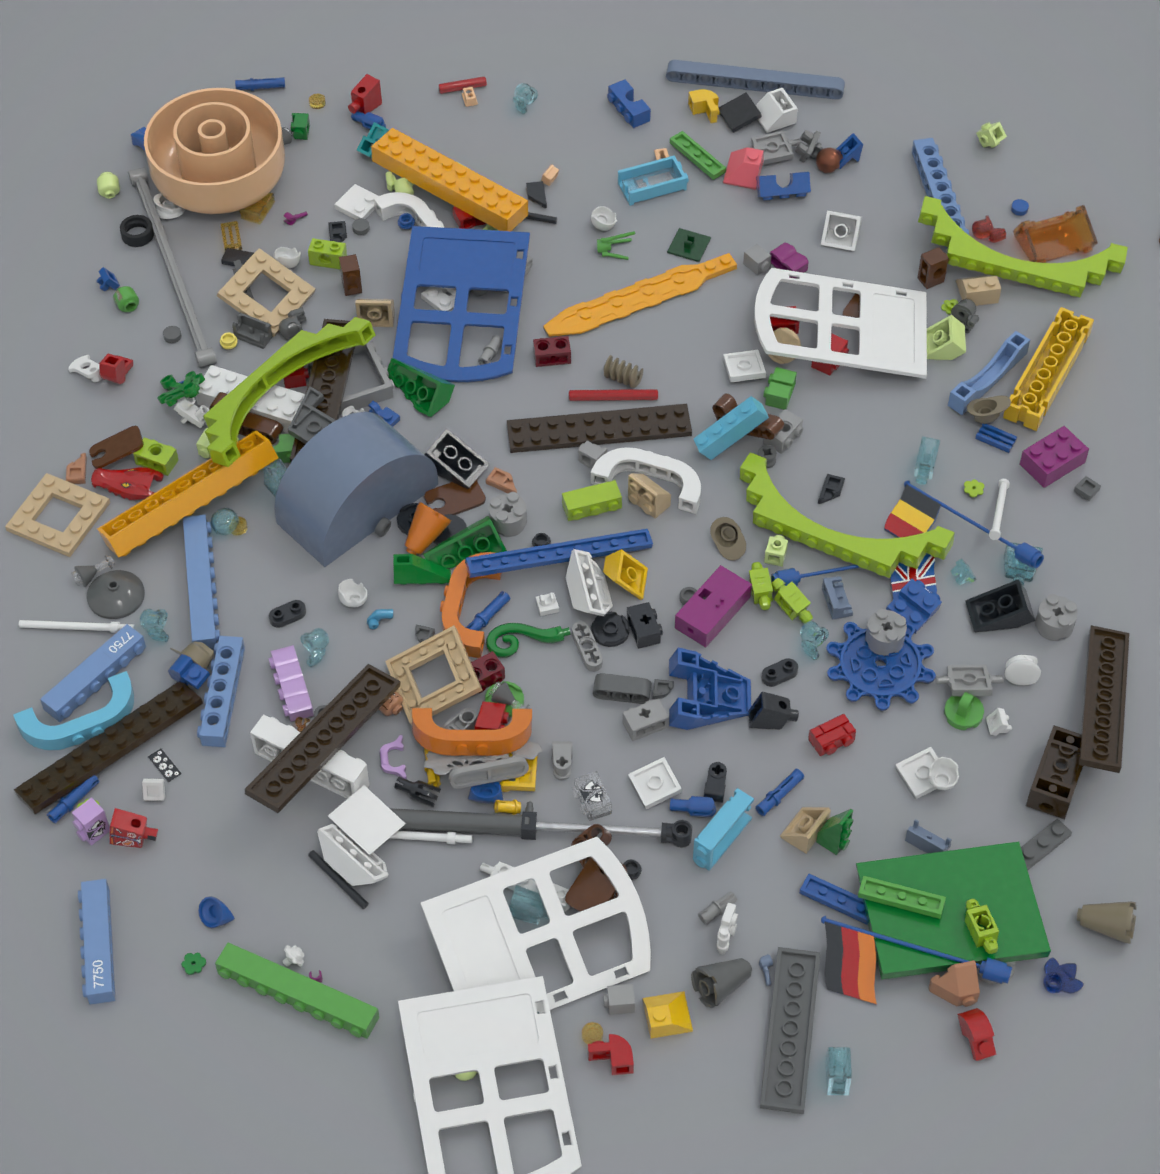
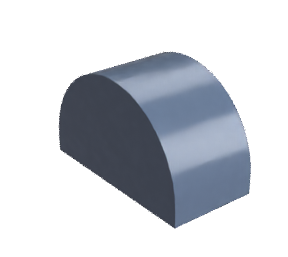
(348, 483)

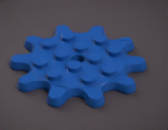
(881, 682)

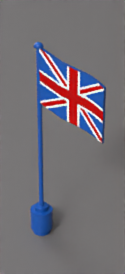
(899, 578)

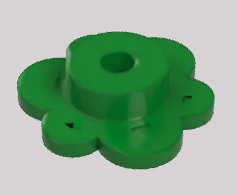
(195, 959)

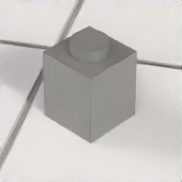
(757, 259)
(620, 999)

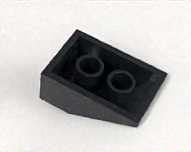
(456, 460)
(1000, 608)

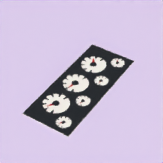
(164, 765)

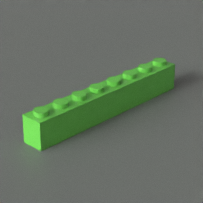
(297, 990)

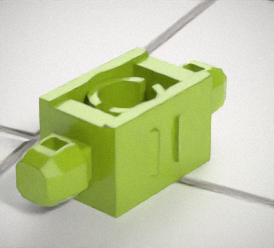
(761, 585)
(792, 600)
(981, 937)

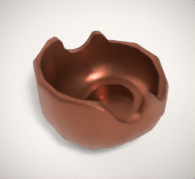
(828, 160)

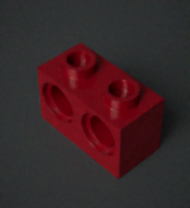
(552, 351)
(483, 665)

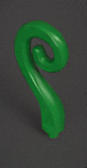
(548, 635)

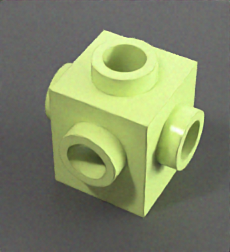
(991, 134)

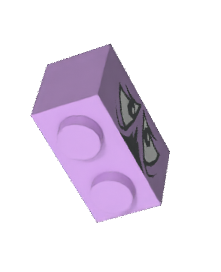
(90, 821)

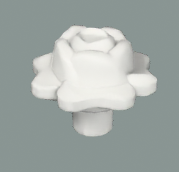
(293, 956)

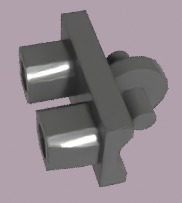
(811, 146)

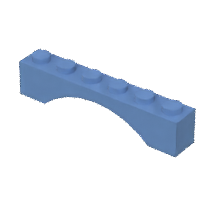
(1005, 359)

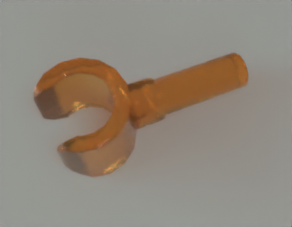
(298, 723)

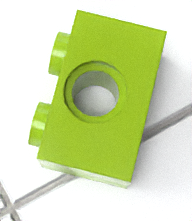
(326, 253)
(156, 456)

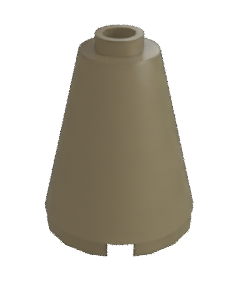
(1110, 919)

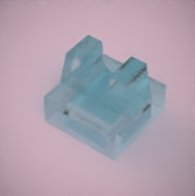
(965, 572)

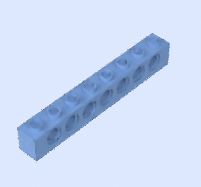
(935, 178)

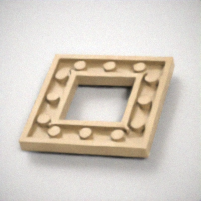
(258, 263)
(65, 542)
(447, 643)

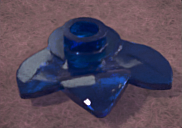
(1062, 975)

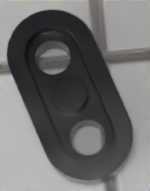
(287, 613)
(781, 672)

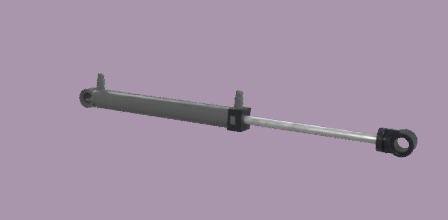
(526, 825)

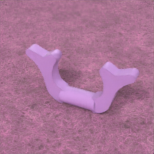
(397, 744)

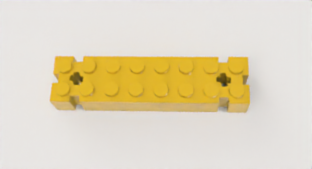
(1048, 368)

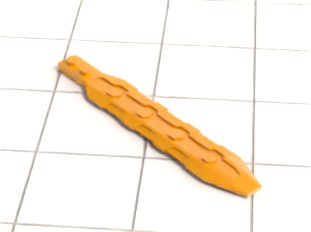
(638, 296)

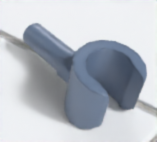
(764, 963)

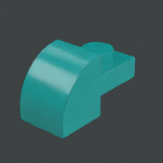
(373, 136)

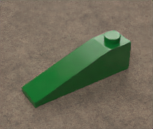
(420, 387)
(472, 540)

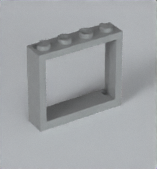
(375, 394)

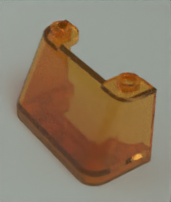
(1056, 236)

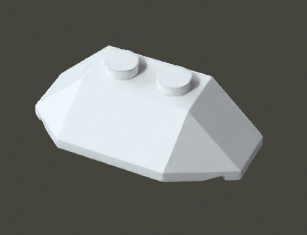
(587, 584)
(349, 858)

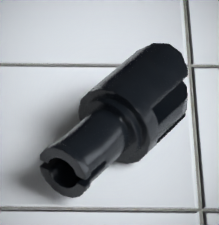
(415, 789)

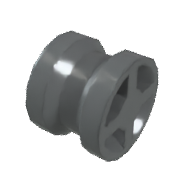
(770, 453)

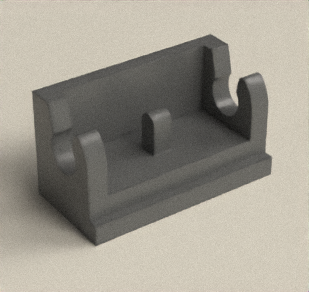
(252, 330)

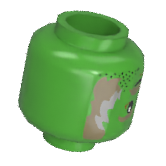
(126, 299)

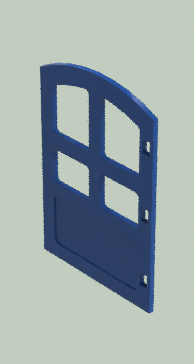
(464, 262)

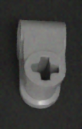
(459, 721)
(561, 759)

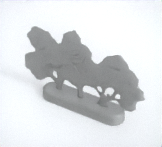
(487, 772)

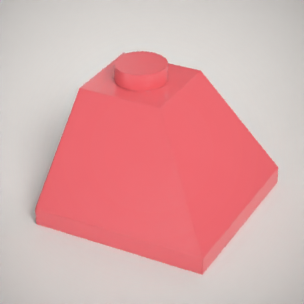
(744, 167)

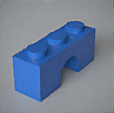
(622, 97)
(768, 187)

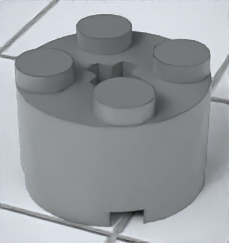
(508, 514)
(1056, 617)
(885, 632)

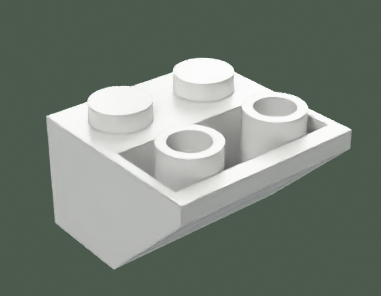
(777, 110)

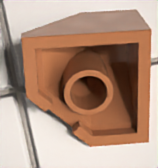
(958, 985)

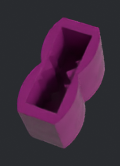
(787, 258)

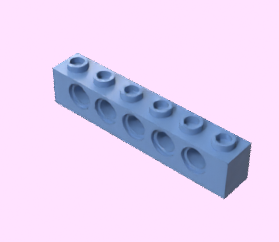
(217, 734)

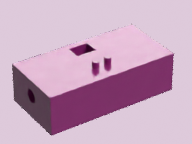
(713, 606)

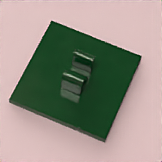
(689, 245)

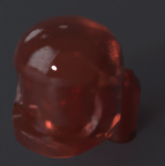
(984, 228)

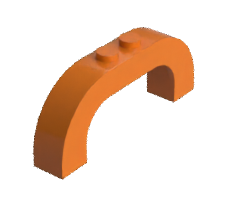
(452, 607)
(471, 741)

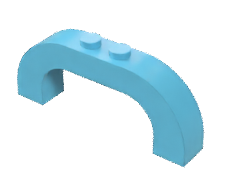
(81, 728)

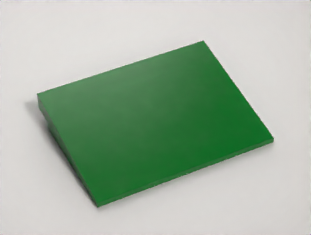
(988, 874)

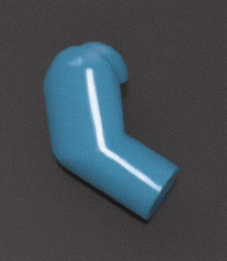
(377, 615)

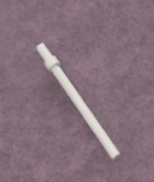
(113, 627)
(450, 837)

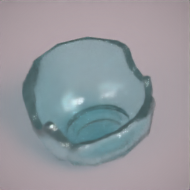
(224, 521)

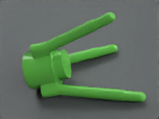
(604, 244)

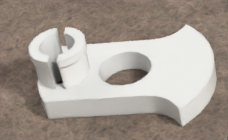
(92, 371)

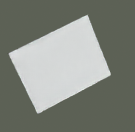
(366, 819)

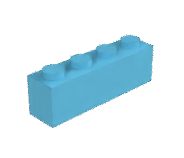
(731, 428)

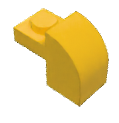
(704, 101)

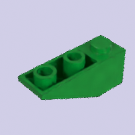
(416, 570)
(836, 832)

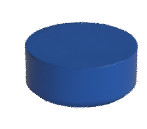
(1019, 207)

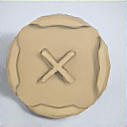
(785, 336)

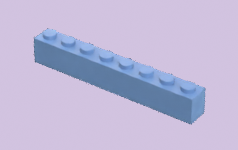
(199, 578)

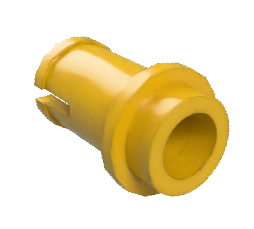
(512, 807)

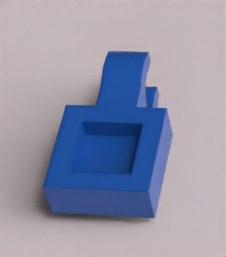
(387, 414)

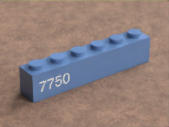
(93, 673)
(97, 942)

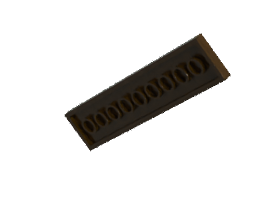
(330, 378)
(599, 428)
(1104, 699)
(322, 738)
(108, 747)

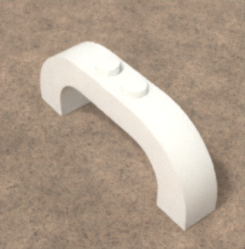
(398, 203)
(653, 465)

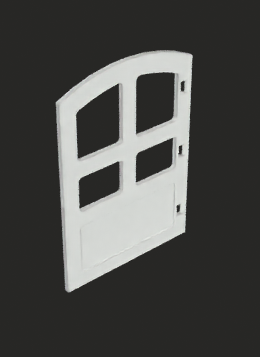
(888, 324)
(483, 943)
(477, 1033)

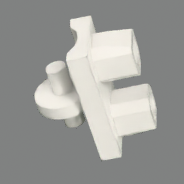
(190, 412)

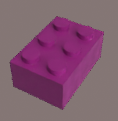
(1054, 456)

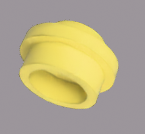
(228, 341)

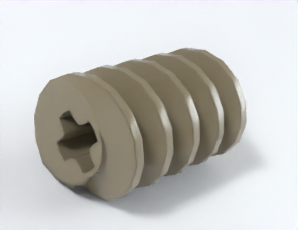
(622, 373)

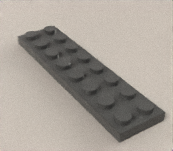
(790, 1030)

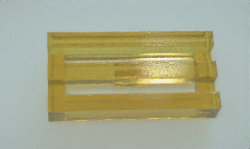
(233, 245)

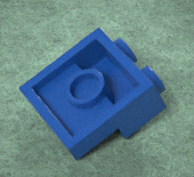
(915, 604)

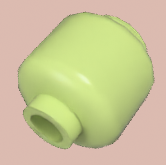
(108, 185)

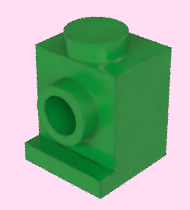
(300, 125)

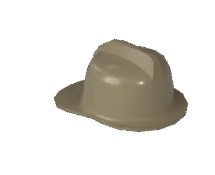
(988, 409)
(728, 538)
(199, 653)

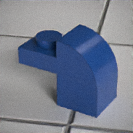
(188, 672)

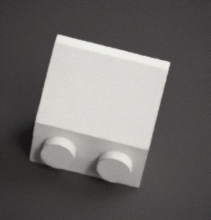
(841, 230)

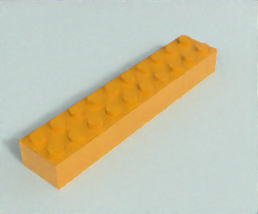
(449, 180)
(185, 496)

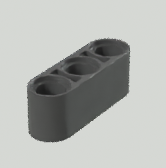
(622, 688)

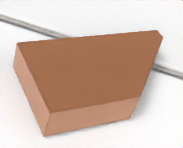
(77, 470)
(501, 480)

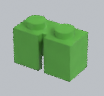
(780, 388)

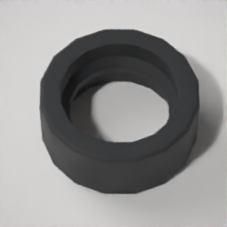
(140, 239)

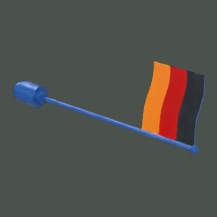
(852, 961)

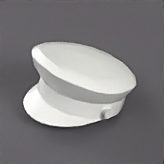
(166, 209)
(1022, 670)

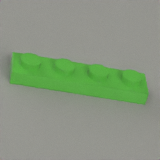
(697, 155)
(901, 897)

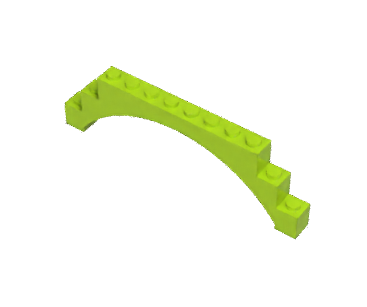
(1058, 277)
(229, 413)
(868, 553)

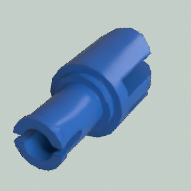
(368, 119)
(694, 806)

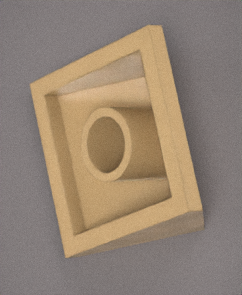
(805, 826)

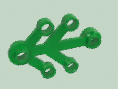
(189, 388)

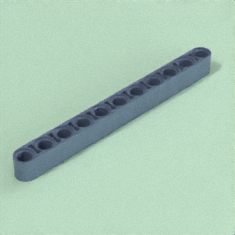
(755, 79)

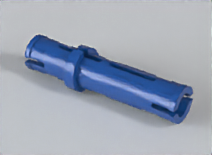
(266, 83)
(481, 619)
(774, 797)
(66, 804)

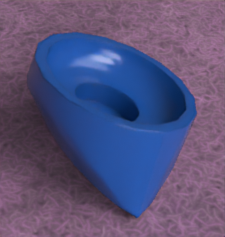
(486, 793)
(214, 912)

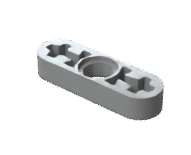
(586, 653)

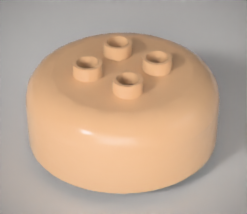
(215, 150)

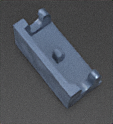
(836, 598)
(926, 840)

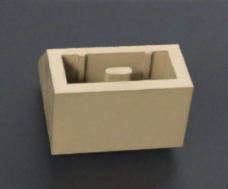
(648, 495)

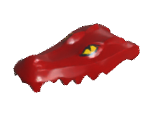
(128, 483)

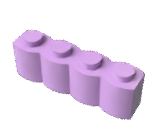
(291, 682)

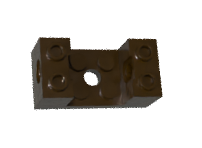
(1054, 786)

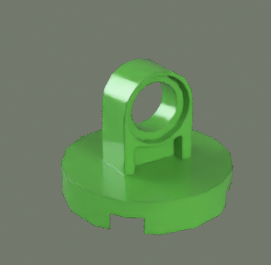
(964, 711)

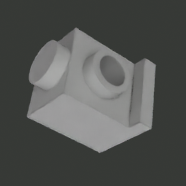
(590, 453)

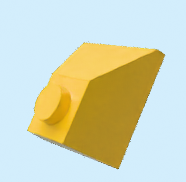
(626, 572)
(667, 1014)

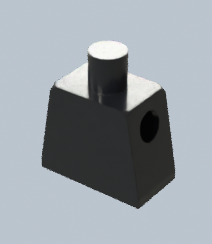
(771, 712)

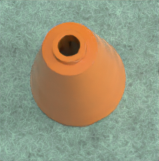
(425, 528)

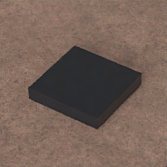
(739, 112)

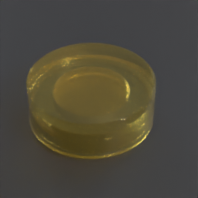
(317, 101)
(241, 527)
(592, 1032)

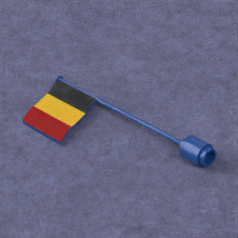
(918, 511)

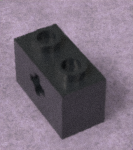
(644, 625)

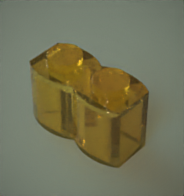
(259, 210)

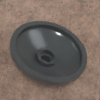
(116, 601)

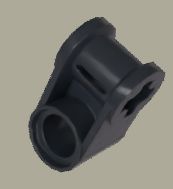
(715, 784)

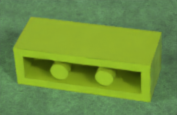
(591, 500)

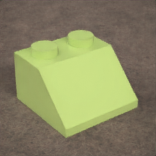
(946, 339)

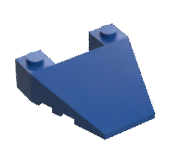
(711, 692)

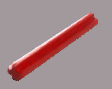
(602, 395)

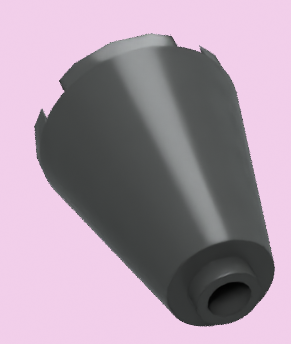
(720, 980)

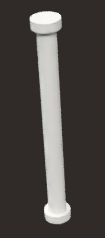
(1003, 485)

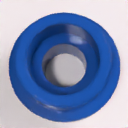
(406, 221)

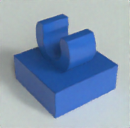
(107, 280)

